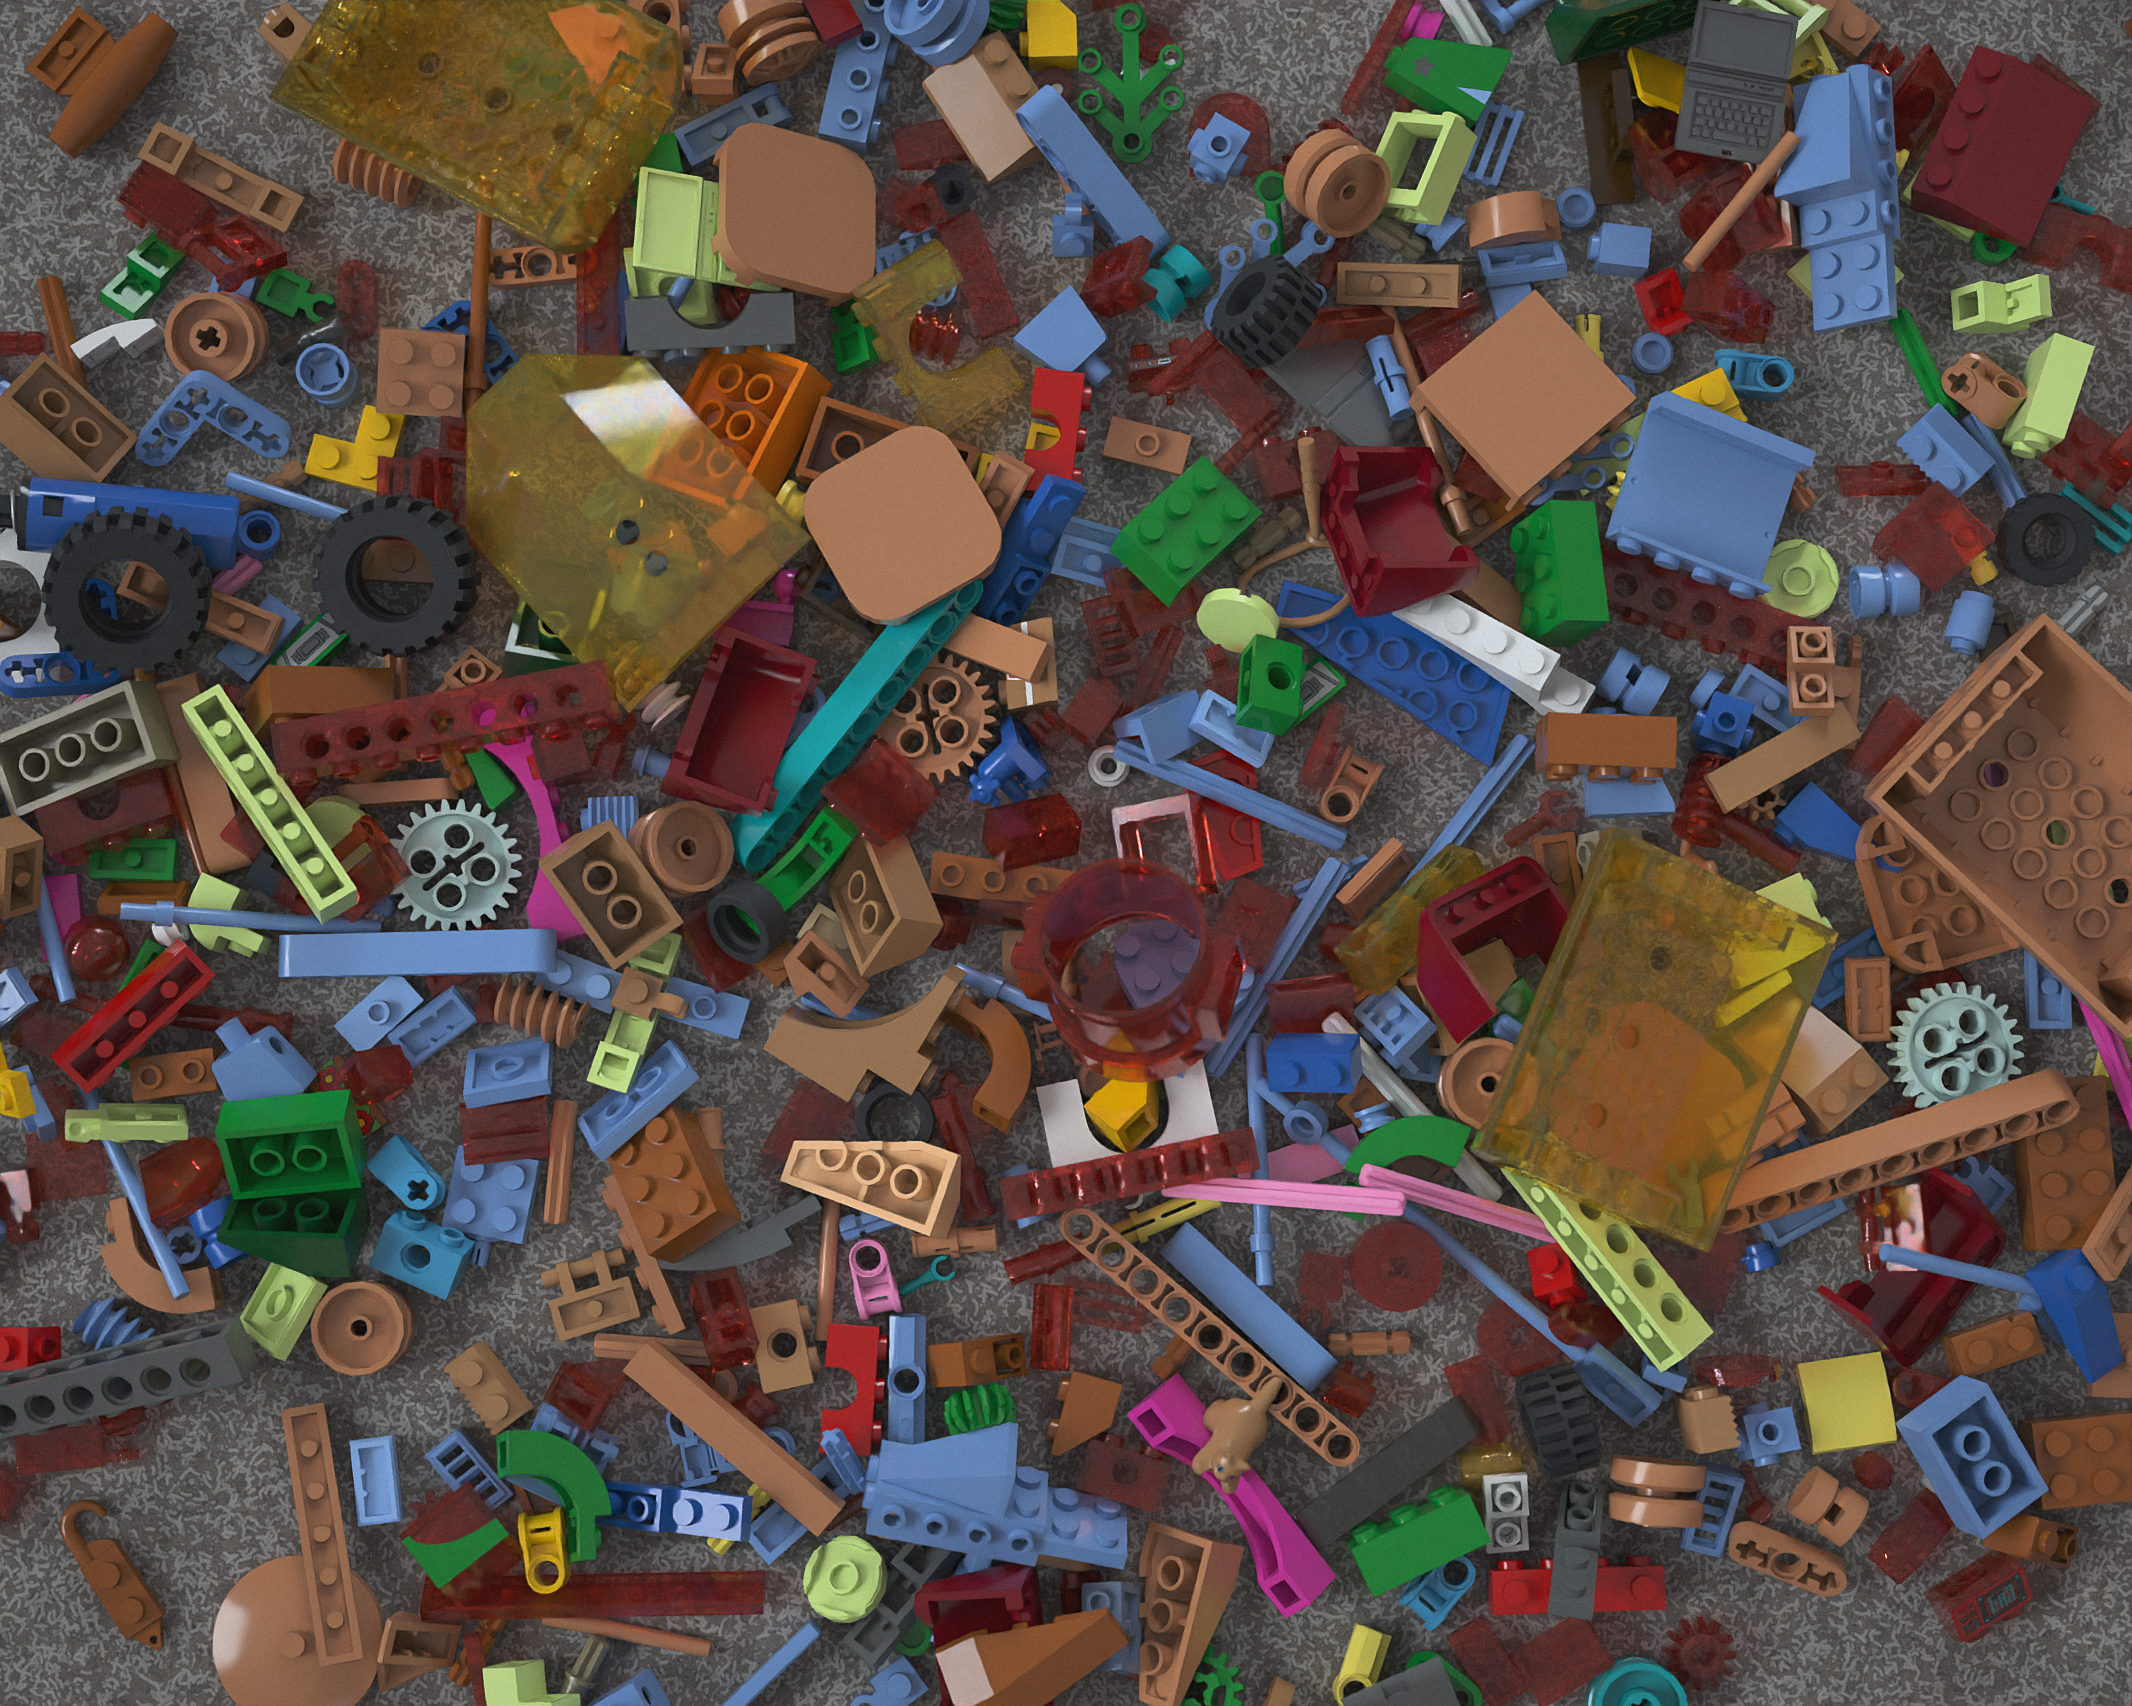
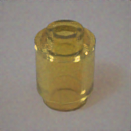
(1487, 1461)

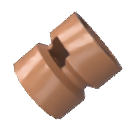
(1816, 1496)

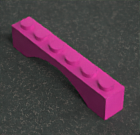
(545, 905)
(1284, 1558)

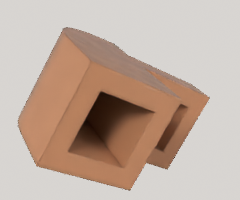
(1512, 219)

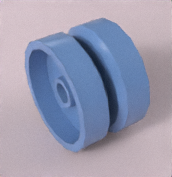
(937, 28)

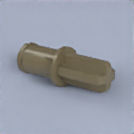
(581, 1676)

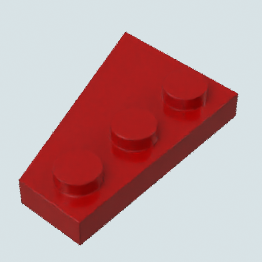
(1232, 834)

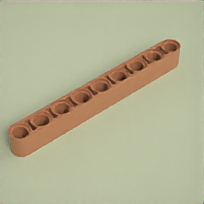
(1900, 1148)
(1227, 1346)

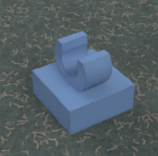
(1671, 1379)

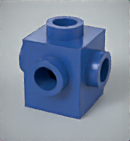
(1723, 726)

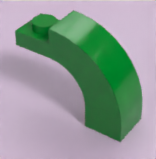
(808, 861)
(1419, 1136)
(568, 1474)

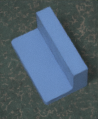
(1162, 725)

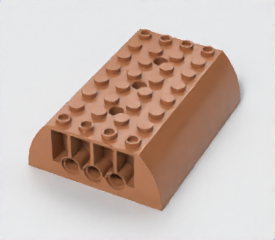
(2065, 758)

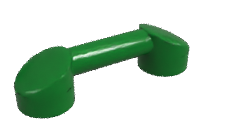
(1270, 191)

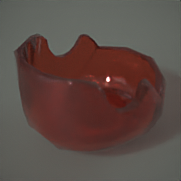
(97, 948)

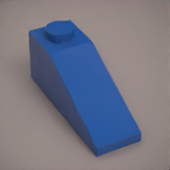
(1820, 827)
(2079, 1310)

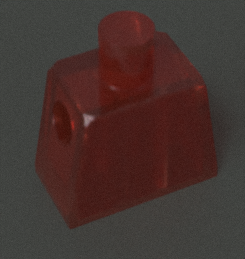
(1883, 737)

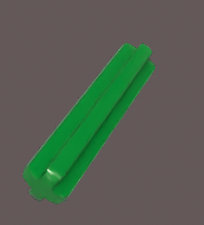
(1921, 361)

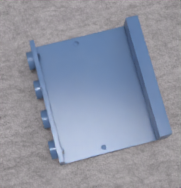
(1706, 494)

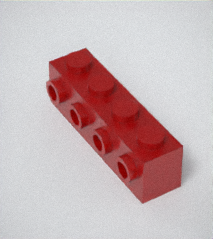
(133, 1016)
(1618, 1586)

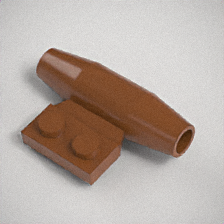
(98, 74)

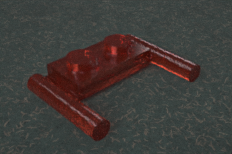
(1228, 388)

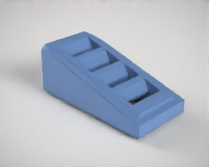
(473, 1451)
(1735, 1481)

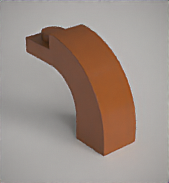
(1001, 1036)

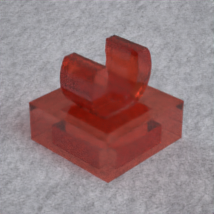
(1350, 1392)

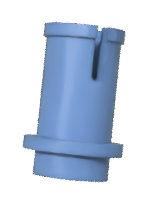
(650, 761)

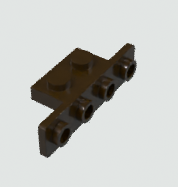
(1606, 115)

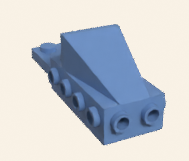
(1846, 195)
(975, 1485)

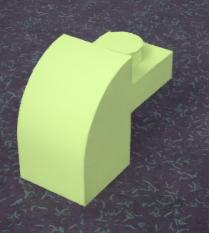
(2001, 307)
(219, 894)
(522, 1685)

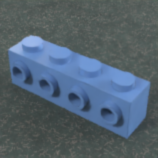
(859, 82)

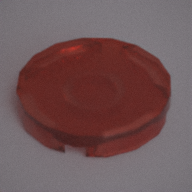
(1737, 1369)

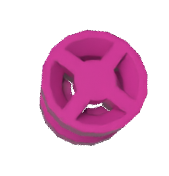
(1422, 23)

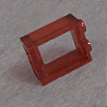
(1127, 838)

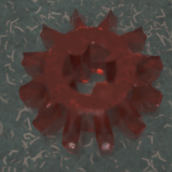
(1708, 1638)

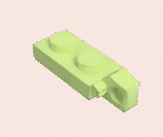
(128, 1122)

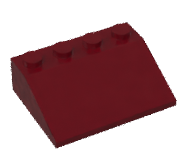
(2000, 148)

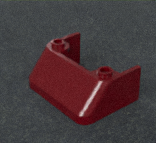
(1507, 903)
(1910, 1308)

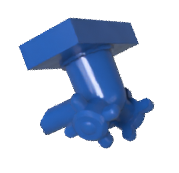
(1015, 753)

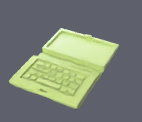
(676, 228)

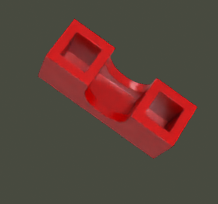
(1059, 399)
(857, 1351)

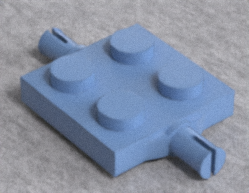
(492, 1202)

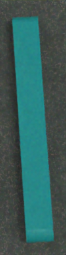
(848, 723)

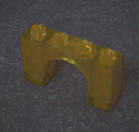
(889, 306)

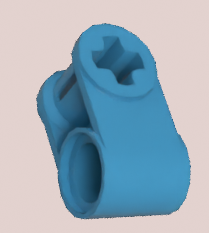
(1748, 374)
(402, 1169)
(1438, 1592)

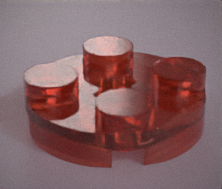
(1494, 1338)

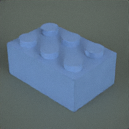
(1972, 1456)

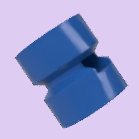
(206, 1225)

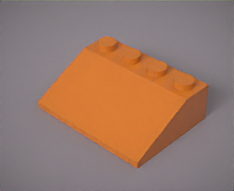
(758, 407)

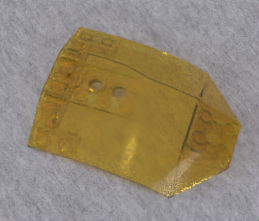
(602, 440)

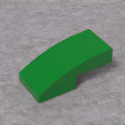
(143, 279)

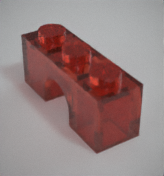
(2064, 230)
(143, 810)

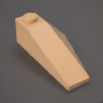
(891, 1180)

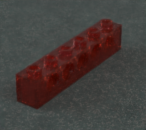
(1688, 593)
(1129, 1174)

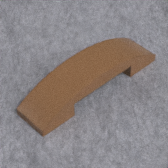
(221, 179)

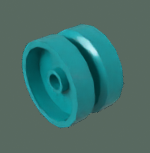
(1635, 1681)

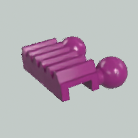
(767, 619)

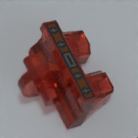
(1145, 367)

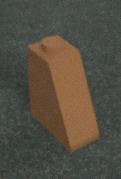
(1493, 968)

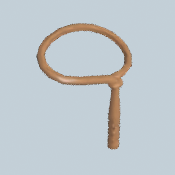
(1314, 538)

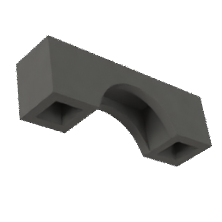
(657, 325)

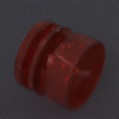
(1369, 1266)

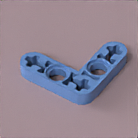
(212, 408)

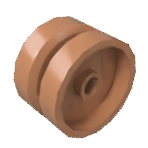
(1337, 183)
(239, 325)
(683, 847)
(1461, 1078)
(337, 1332)
(1656, 1496)

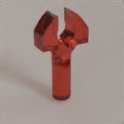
(1541, 819)

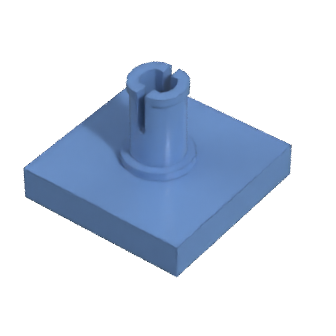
(508, 1072)

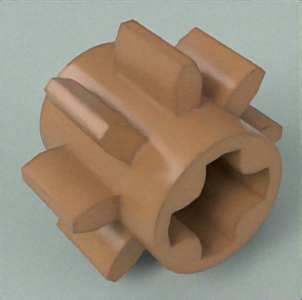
(1766, 808)

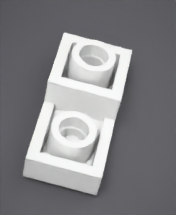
(1505, 1512)

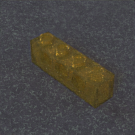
(1388, 939)

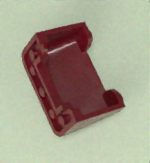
(1388, 530)
(739, 724)
(979, 1601)

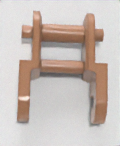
(1043, 1029)

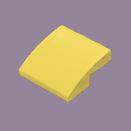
(1846, 1403)

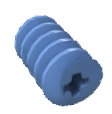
(107, 1326)

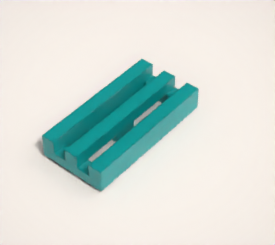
(2115, 510)

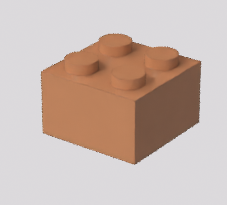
(420, 372)

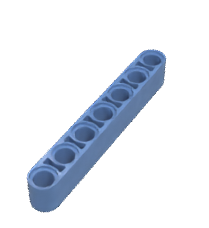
(418, 953)

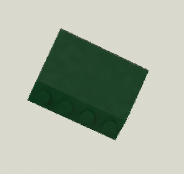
(1601, 26)

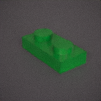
(141, 862)

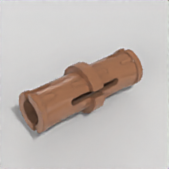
(958, 1241)

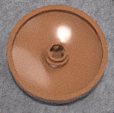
(269, 1643)

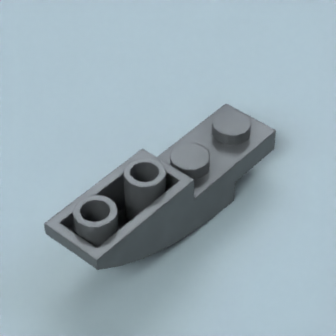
(763, 1238)
(1576, 1549)

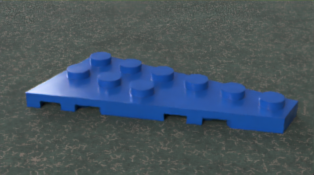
(1405, 669)

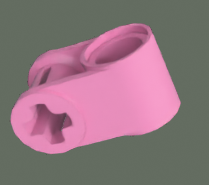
(874, 1282)

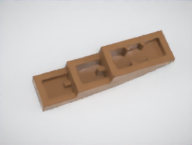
(1781, 757)

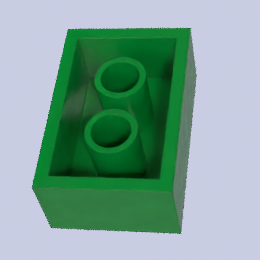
(1185, 531)
(1560, 573)
(291, 1144)
(1416, 1538)

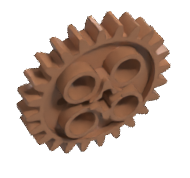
(965, 710)

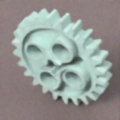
(477, 897)
(1940, 1015)

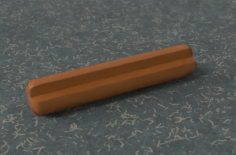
(61, 327)

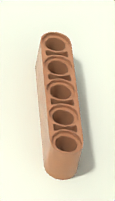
(206, 791)

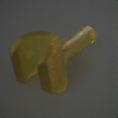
(1817, 66)

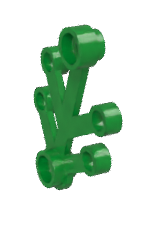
(1132, 90)

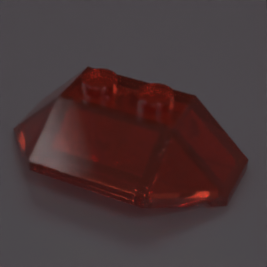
(1662, 168)

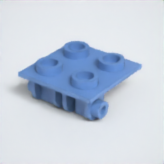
(597, 1446)

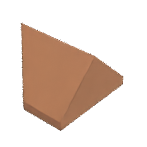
(414, 1648)

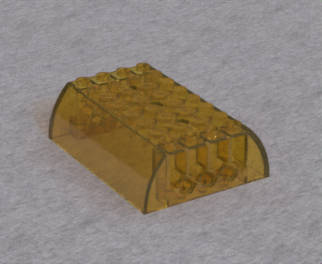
(558, 60)
(1704, 1050)

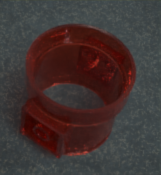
(1145, 1041)

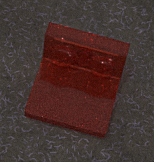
(1750, 234)
(1934, 537)
(881, 794)

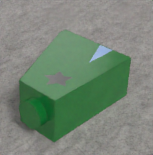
(1446, 75)

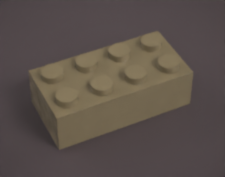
(85, 747)

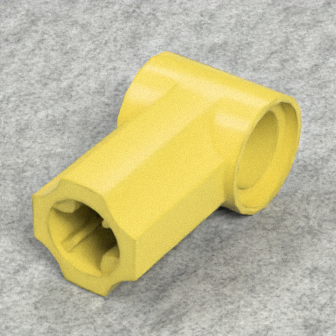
(1362, 1659)

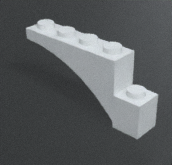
(1503, 653)

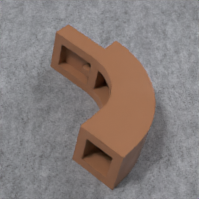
(140, 1274)

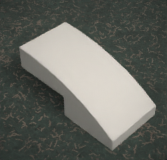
(132, 336)

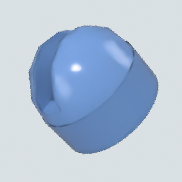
(827, 596)

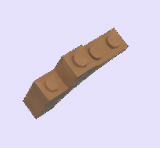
(851, 1052)

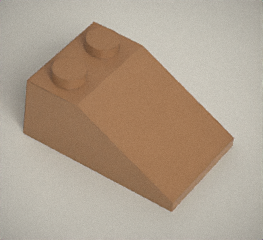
(1828, 1074)

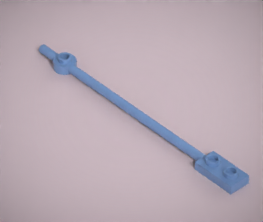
(1597, 1367)

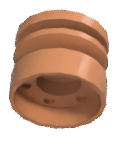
(770, 38)

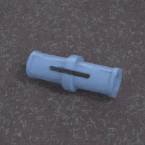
(1390, 377)

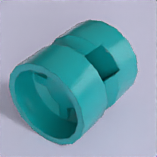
(1176, 280)

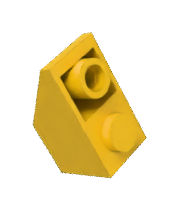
(1050, 35)
(1125, 1112)

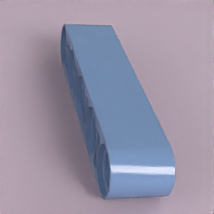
(1089, 170)
(1248, 1307)

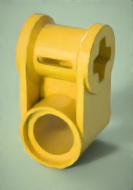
(544, 1546)

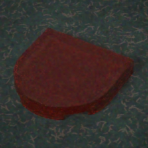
(1245, 114)
(181, 1179)

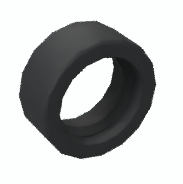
(762, 909)
(888, 1090)

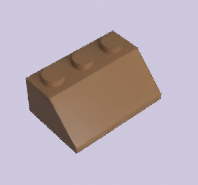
(979, 106)
(60, 425)
(610, 892)
(883, 905)

